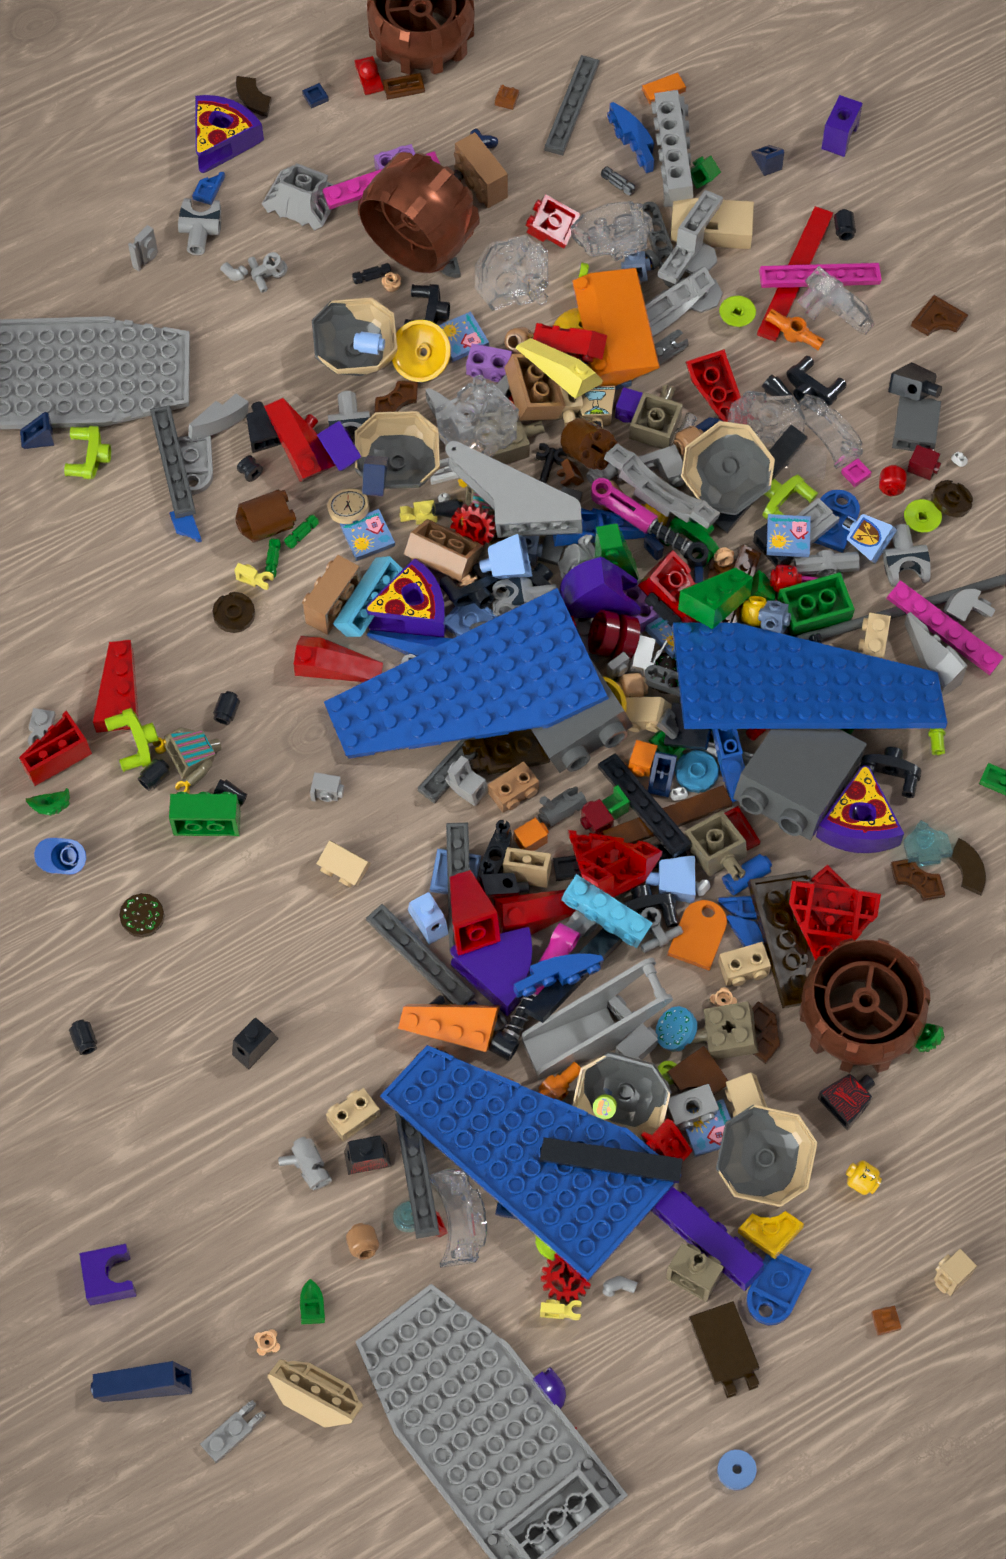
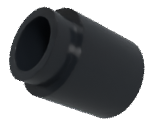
(845, 224)
(226, 708)
(154, 774)
(83, 1037)

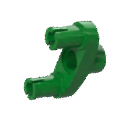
(695, 533)

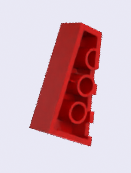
(117, 685)

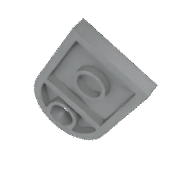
(197, 461)

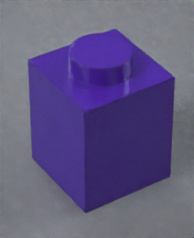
(627, 405)

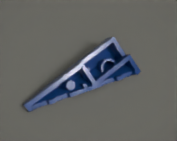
(595, 518)
(407, 643)

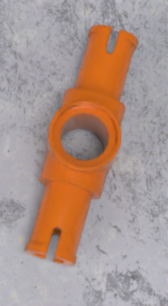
(791, 335)
(557, 1086)

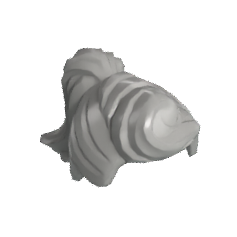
(576, 554)

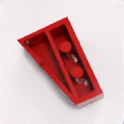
(573, 341)
(55, 751)

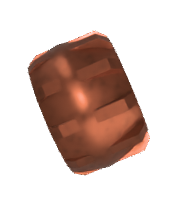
(414, 38)
(418, 212)
(877, 965)

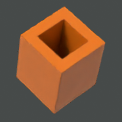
(642, 758)
(531, 835)

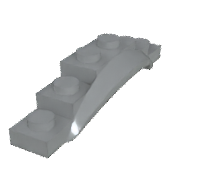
(675, 301)
(657, 492)

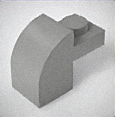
(963, 601)
(466, 782)

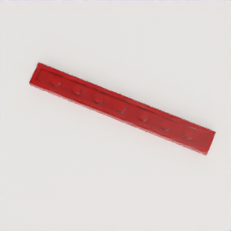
(803, 255)

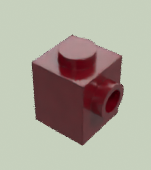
(924, 462)
(596, 817)

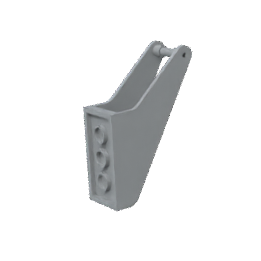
(519, 500)
(585, 1026)

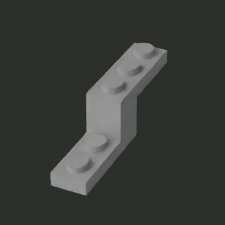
(690, 237)
(667, 462)
(640, 1041)

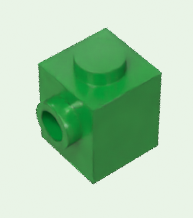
(704, 171)

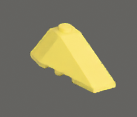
(562, 368)

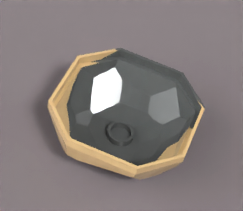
(335, 333)
(406, 440)
(728, 467)
(635, 1085)
(766, 1155)

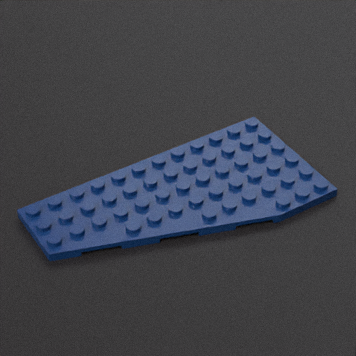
(779, 681)
(487, 682)
(496, 1138)

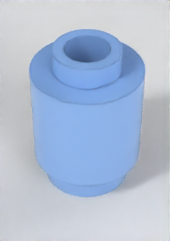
(369, 342)

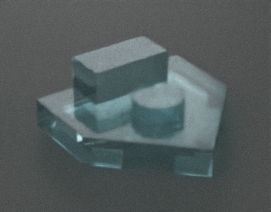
(927, 845)

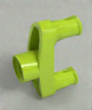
(95, 452)
(780, 493)
(142, 734)

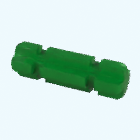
(301, 531)
(273, 556)

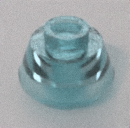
(401, 1221)

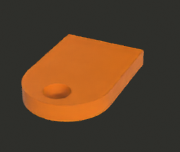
(700, 935)

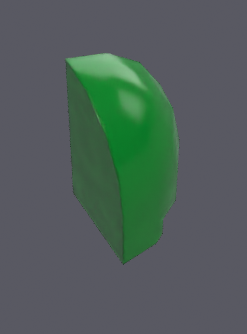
(761, 587)

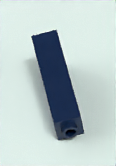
(142, 1382)

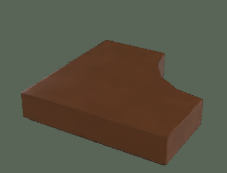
(938, 316)
(698, 1071)

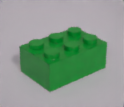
(817, 604)
(204, 814)

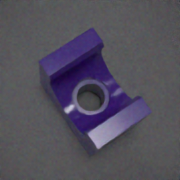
(840, 125)
(339, 445)
(95, 1272)

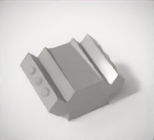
(299, 196)

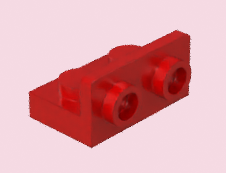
(668, 1141)

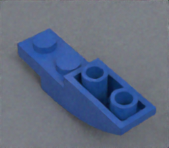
(632, 132)
(729, 757)
(565, 968)

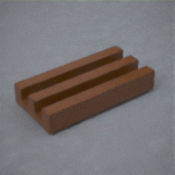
(405, 88)

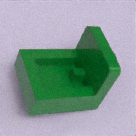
(658, 739)

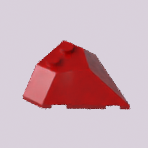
(612, 862)
(831, 913)

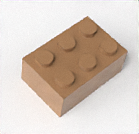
(481, 170)
(533, 390)
(443, 549)
(331, 593)

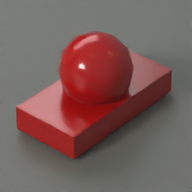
(369, 75)

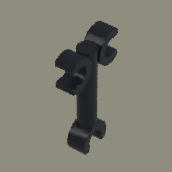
(550, 455)

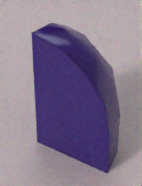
(552, 1386)

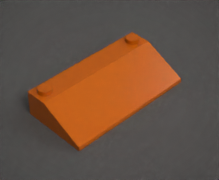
(616, 307)

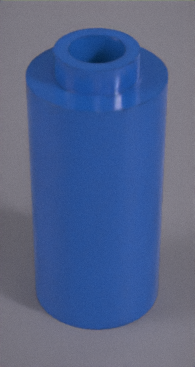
(755, 868)

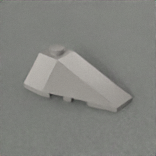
(935, 656)

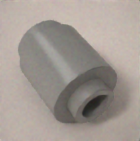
(608, 473)

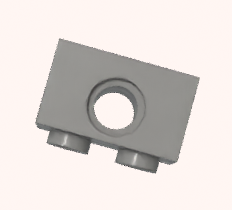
(701, 1097)

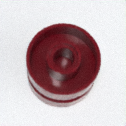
(613, 634)

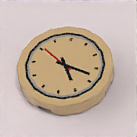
(348, 506)

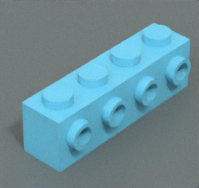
(354, 617)
(606, 911)

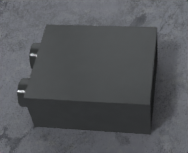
(580, 735)
(799, 776)

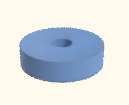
(742, 1460)

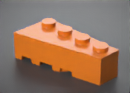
(457, 1024)

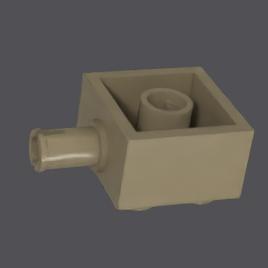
(656, 419)
(520, 447)
(717, 845)
(718, 1024)
(695, 1271)

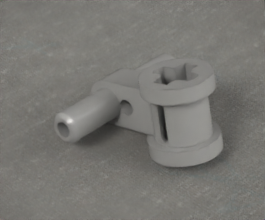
(267, 269)
(660, 937)

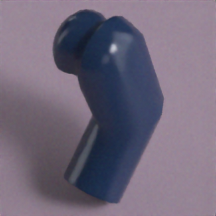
(488, 140)
(707, 423)

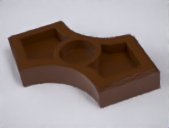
(402, 395)
(926, 884)

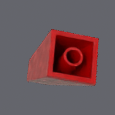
(472, 914)

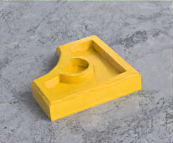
(772, 1233)

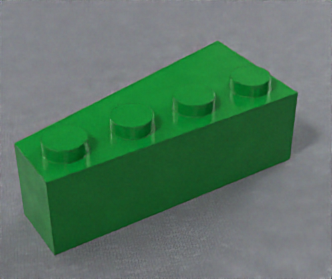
(613, 547)

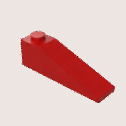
(714, 381)
(328, 660)

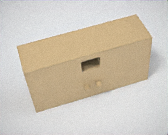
(728, 227)

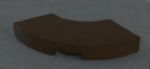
(252, 97)
(970, 865)

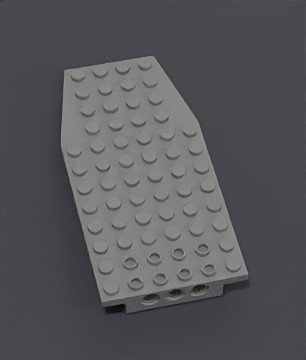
(89, 370)
(485, 1430)

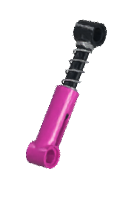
(646, 521)
(506, 1041)

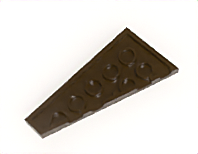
(781, 933)

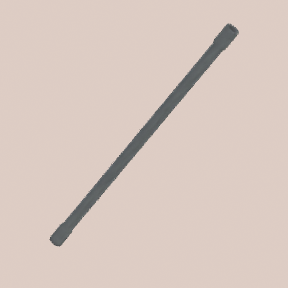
(896, 612)

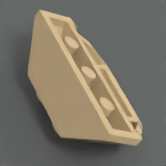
(314, 1393)

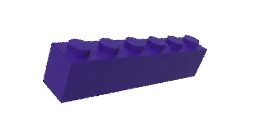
(709, 1237)

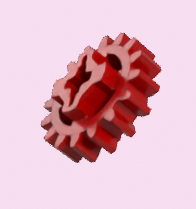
(473, 523)
(556, 1278)

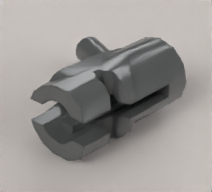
(669, 348)
(561, 806)

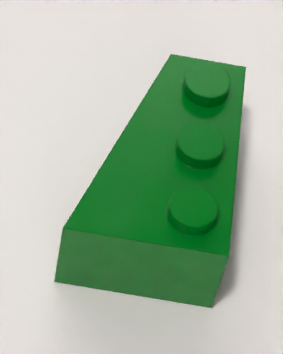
(716, 597)

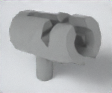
(309, 1161)

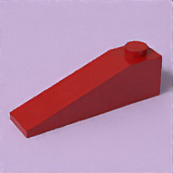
(298, 440)
(667, 580)
(531, 911)

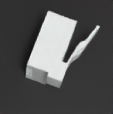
(643, 655)

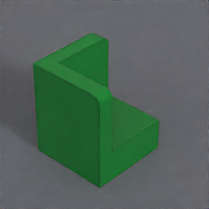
(617, 803)

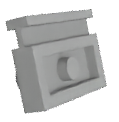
(143, 248)
(821, 519)

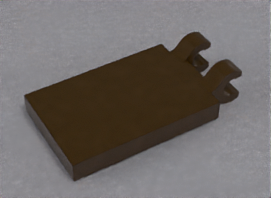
(505, 752)
(725, 1347)

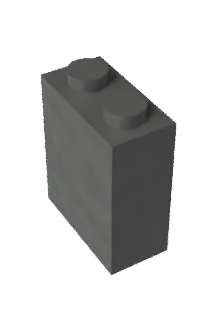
(916, 423)

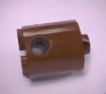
(587, 443)
(265, 516)

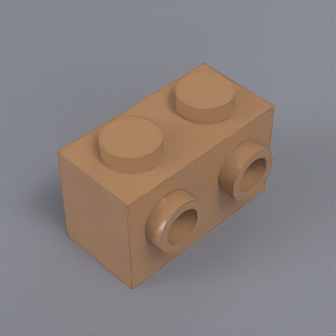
(513, 787)

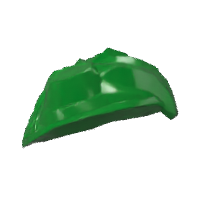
(50, 803)
(930, 1037)

